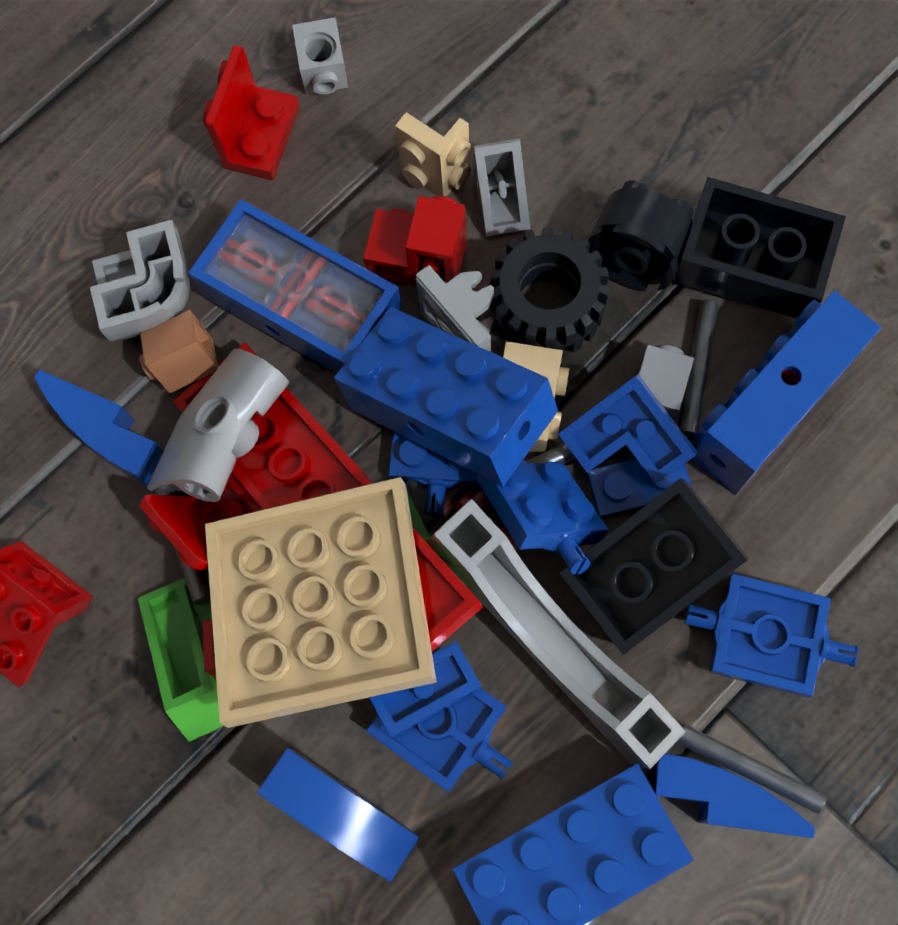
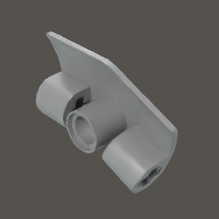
(218, 426)

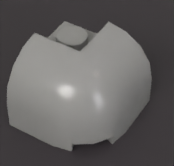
(141, 284)

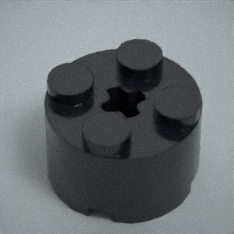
(641, 236)

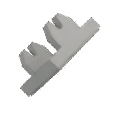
(455, 305)

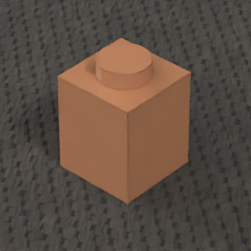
(178, 352)

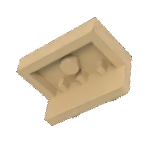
(432, 159)

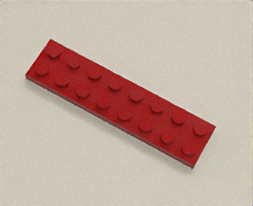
(301, 462)

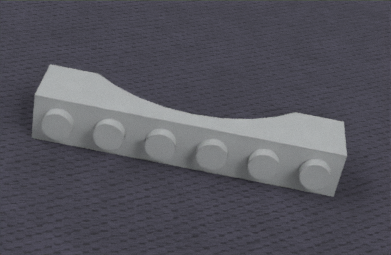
(596, 685)

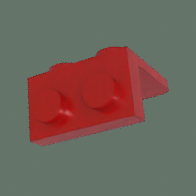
(184, 518)

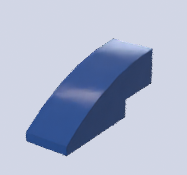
(102, 427)
(725, 797)
(338, 814)

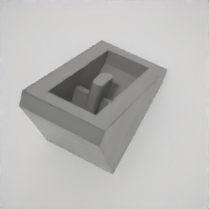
(501, 187)

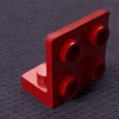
(248, 121)
(32, 603)

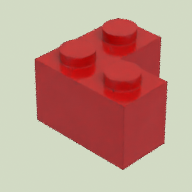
(408, 242)

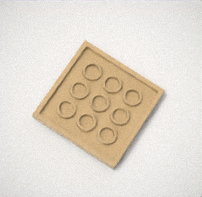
(317, 604)

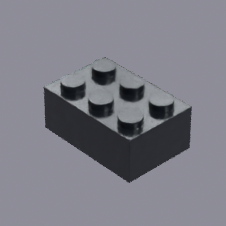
(759, 248)
(655, 565)

